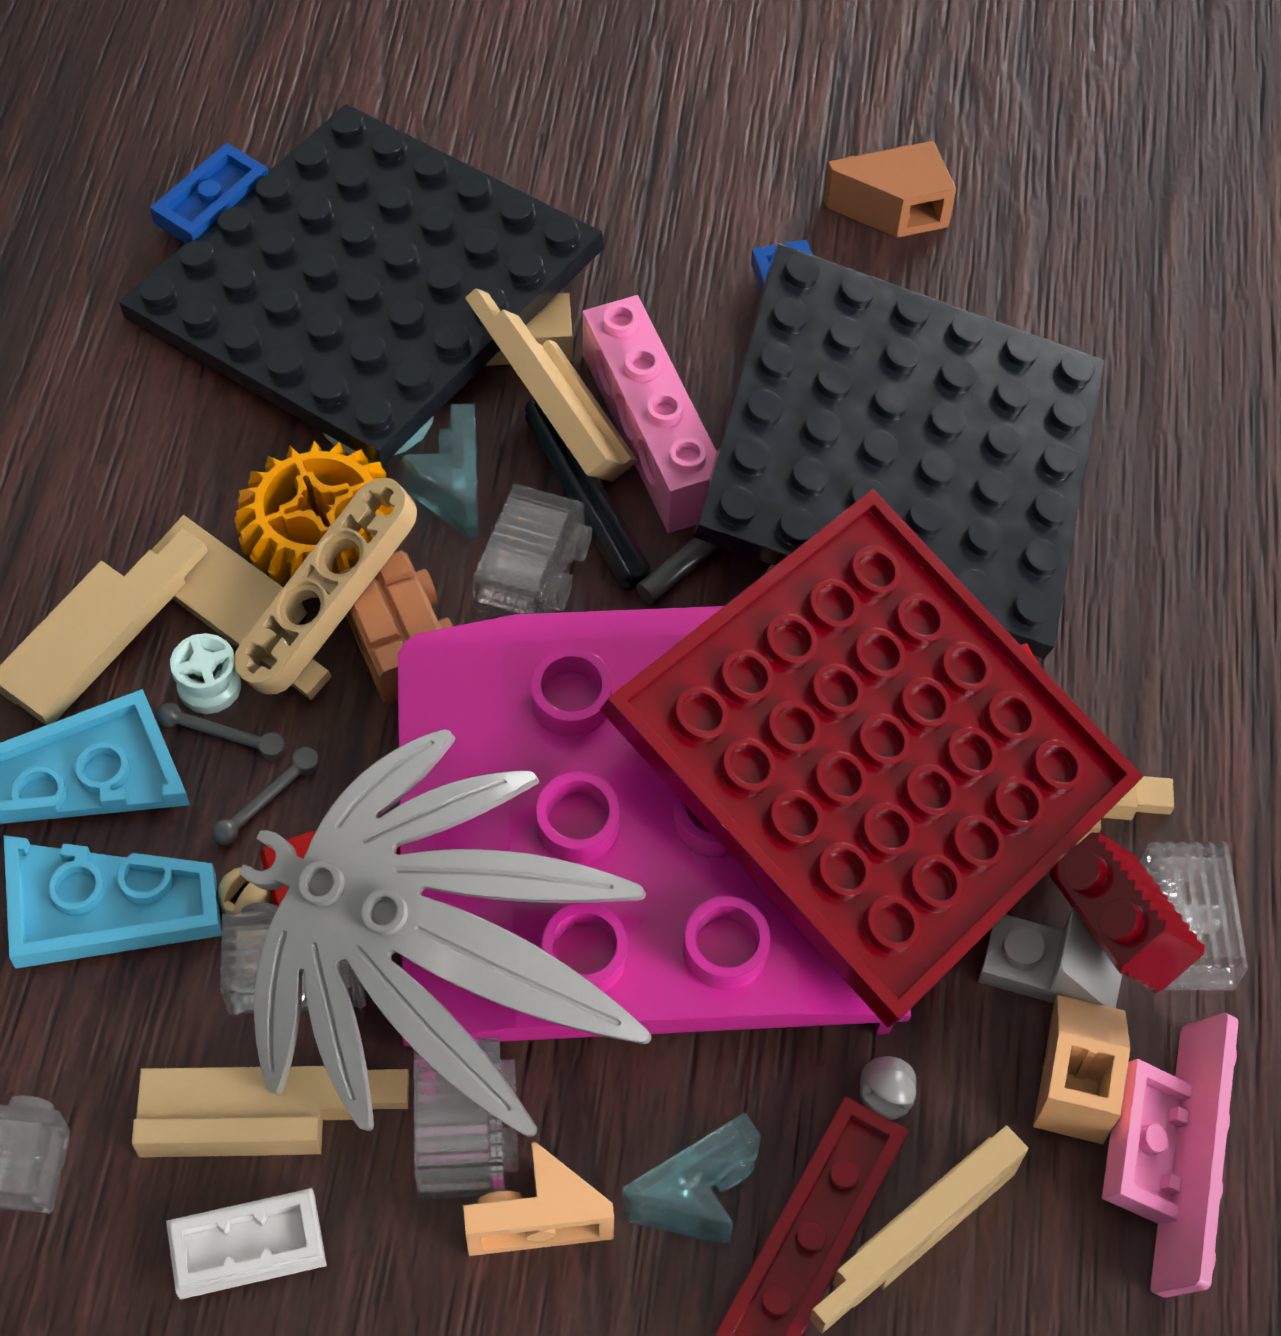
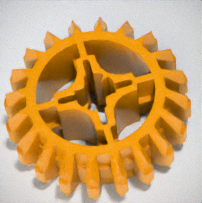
(281, 504)

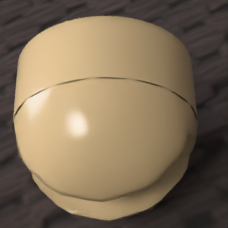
(230, 886)

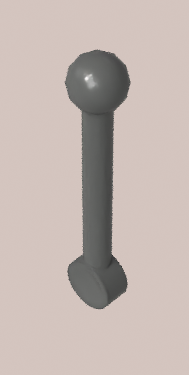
(270, 744)
(304, 763)

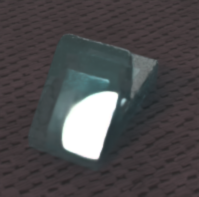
(449, 479)
(678, 1191)

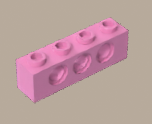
(649, 408)

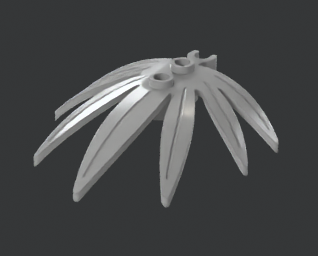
(366, 902)

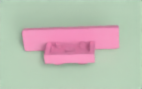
(1171, 1152)

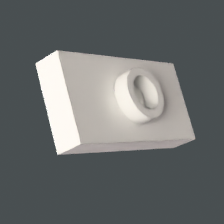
(245, 1243)

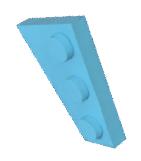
(90, 765)
(99, 904)

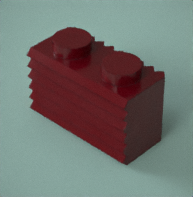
(1126, 912)

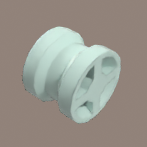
(213, 660)

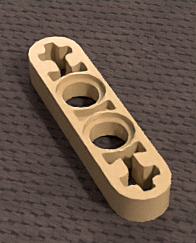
(317, 580)

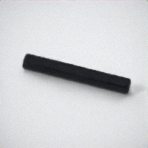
(608, 526)

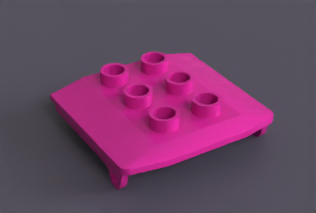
(706, 937)

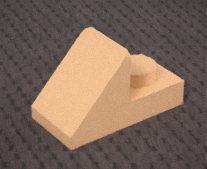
(560, 1214)

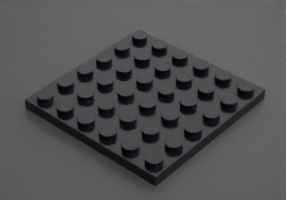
(352, 278)
(932, 407)

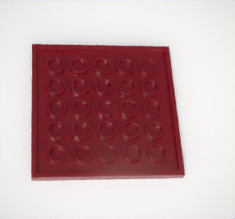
(874, 752)

